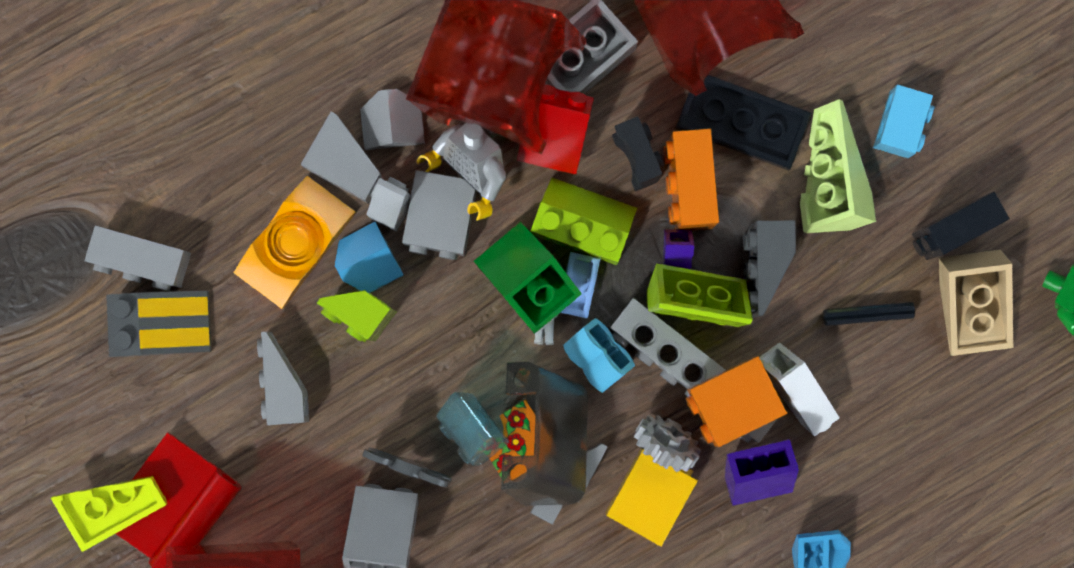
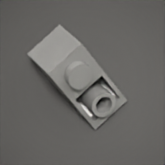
(389, 203)

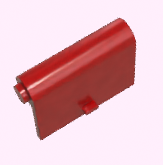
(195, 498)

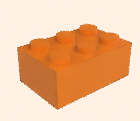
(691, 180)

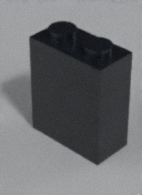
(959, 226)

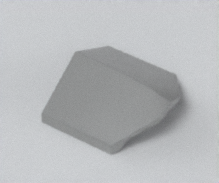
(391, 121)

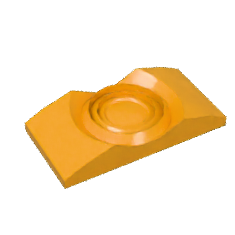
(294, 242)

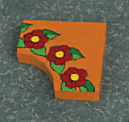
(520, 432)

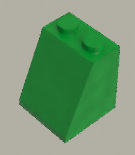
(528, 277)

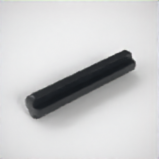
(869, 313)

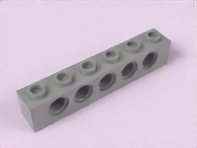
(686, 353)

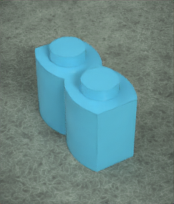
(598, 355)

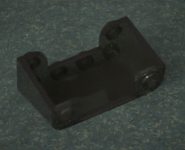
(560, 449)

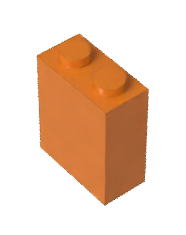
(735, 402)

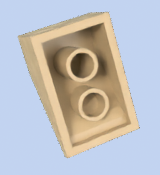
(977, 301)

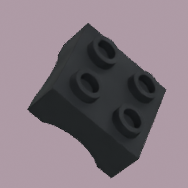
(634, 141)

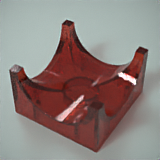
(703, 33)
(492, 65)

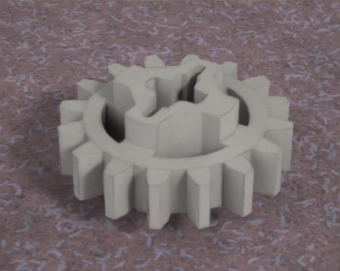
(667, 443)

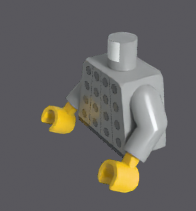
(474, 159)

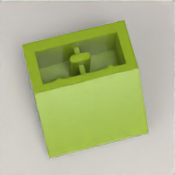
(360, 311)

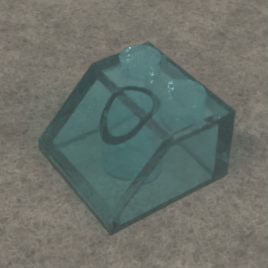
(470, 428)

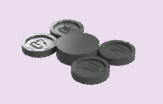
(407, 467)

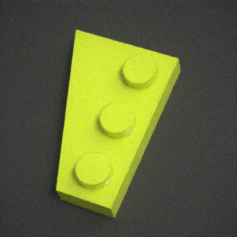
(107, 509)

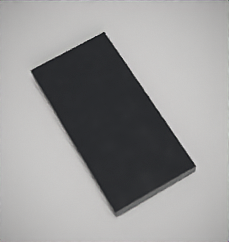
(746, 121)

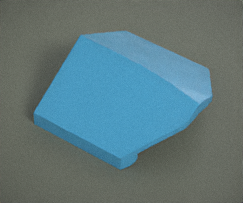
(366, 259)
(821, 550)

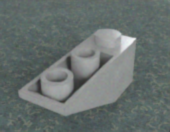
(284, 392)

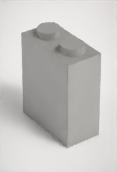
(439, 215)
(380, 528)

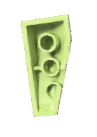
(837, 183)

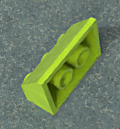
(583, 221)
(699, 296)

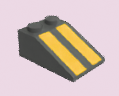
(158, 323)

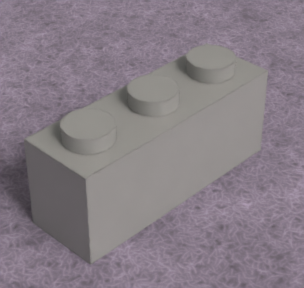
(137, 258)

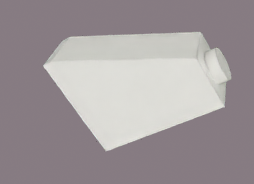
(799, 389)

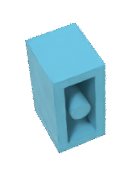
(904, 122)

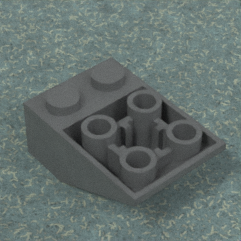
(770, 251)

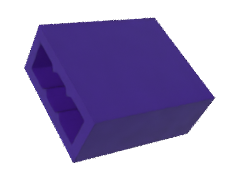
(761, 472)

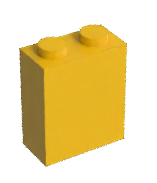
(651, 498)

